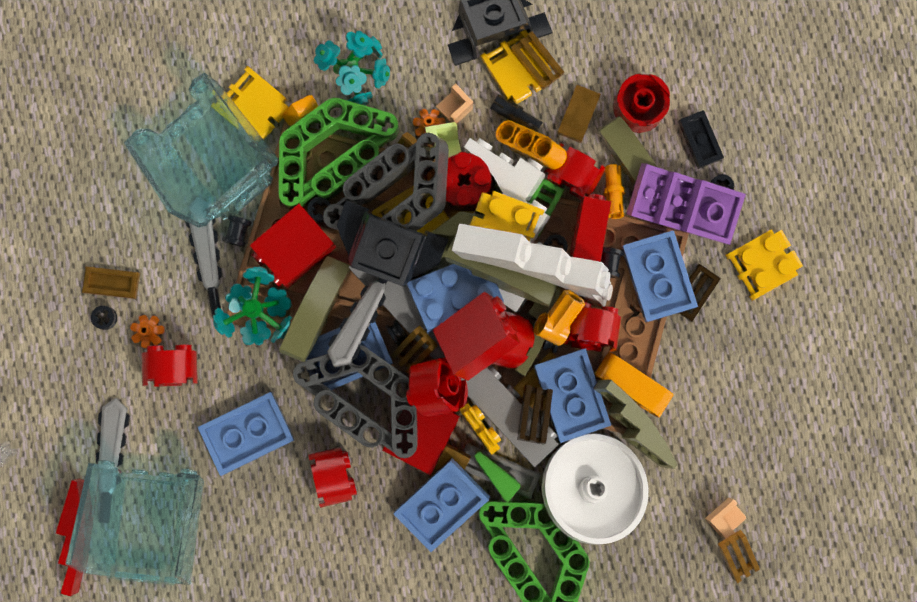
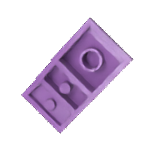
(685, 203)

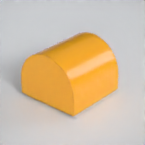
(299, 109)

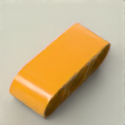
(531, 144)
(641, 388)

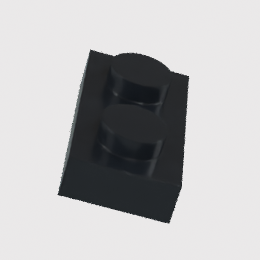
(700, 139)

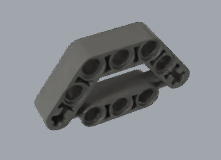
(415, 157)
(363, 421)

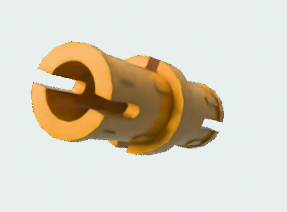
(614, 191)

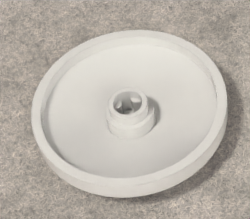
(595, 489)

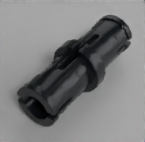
(515, 113)

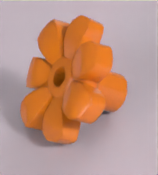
(426, 118)
(151, 329)

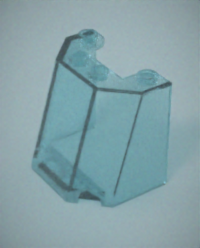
(206, 159)
(137, 525)

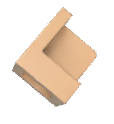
(455, 105)
(726, 518)

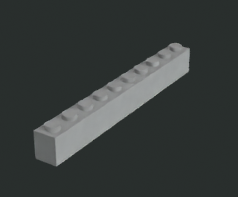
(484, 389)

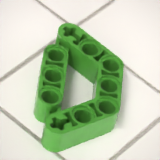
(346, 121)
(512, 555)

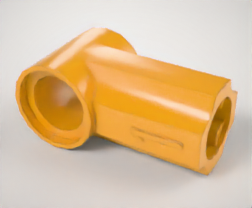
(556, 323)

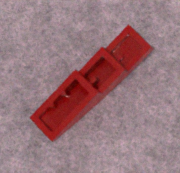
(65, 528)

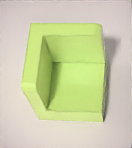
(448, 133)

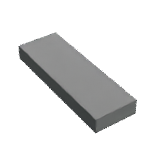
(527, 478)

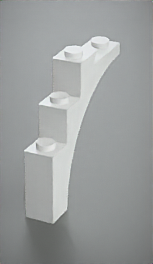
(516, 182)
(552, 264)

